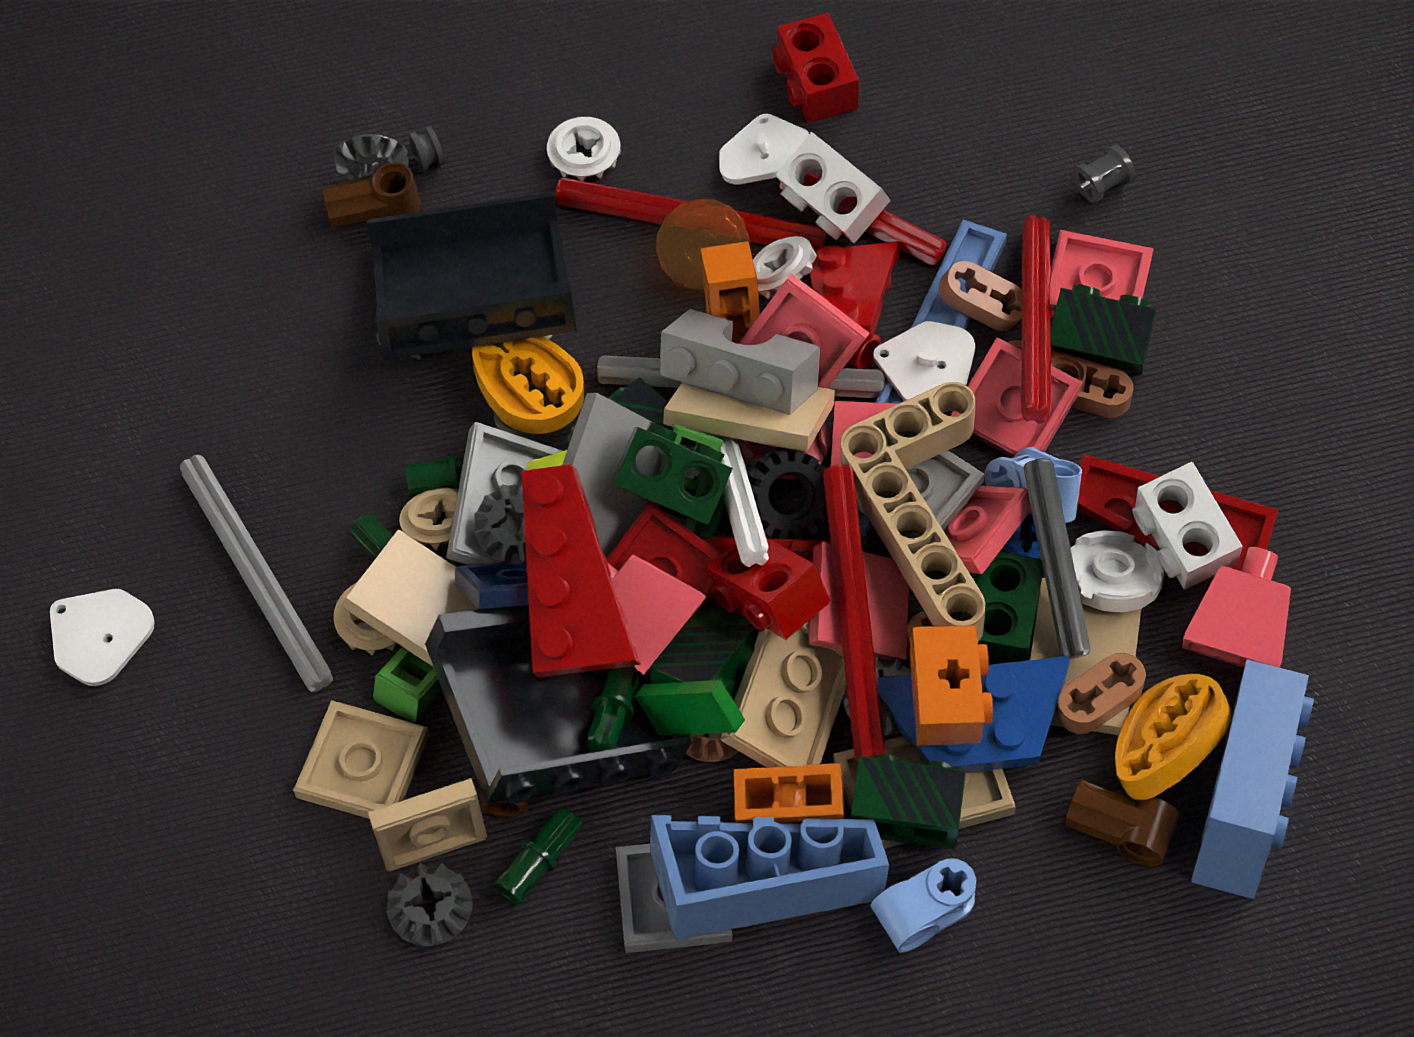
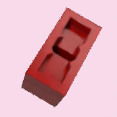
(816, 68)
(771, 595)

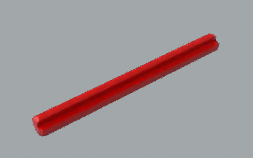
(655, 209)
(1036, 320)
(853, 612)

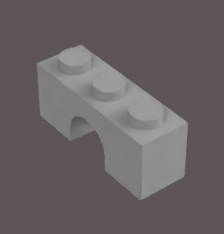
(768, 374)

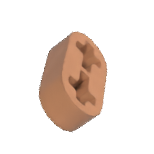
(983, 295)
(1095, 684)

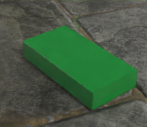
(690, 707)

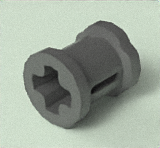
(1104, 173)

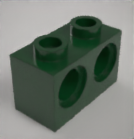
(667, 485)
(1009, 610)

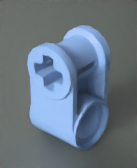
(1010, 473)
(919, 909)

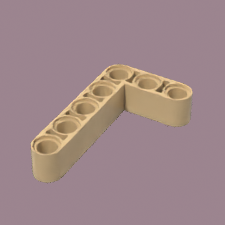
(908, 509)

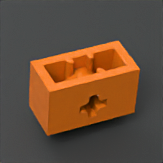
(731, 285)
(944, 713)
(789, 793)

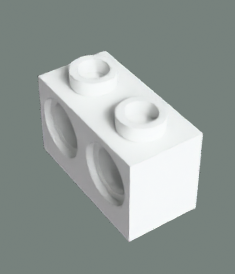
(838, 182)
(1198, 522)

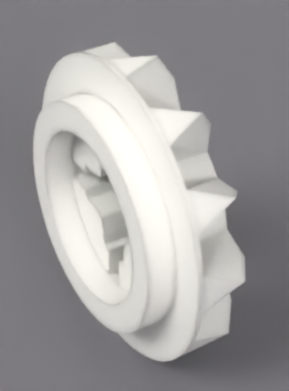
(593, 135)
(781, 259)

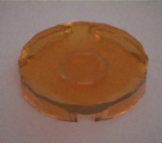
(692, 227)

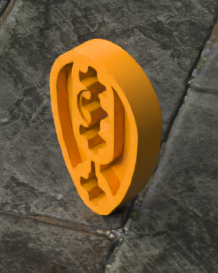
(510, 394)
(1170, 733)

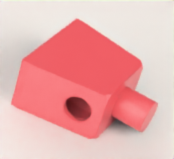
(653, 607)
(1242, 614)

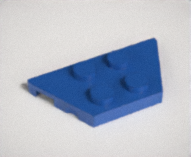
(1022, 713)

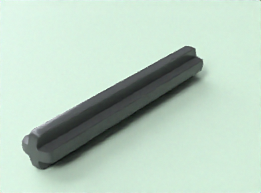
(1056, 558)

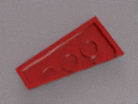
(1110, 494)
(570, 590)

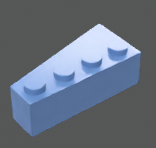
(1254, 779)
(762, 870)

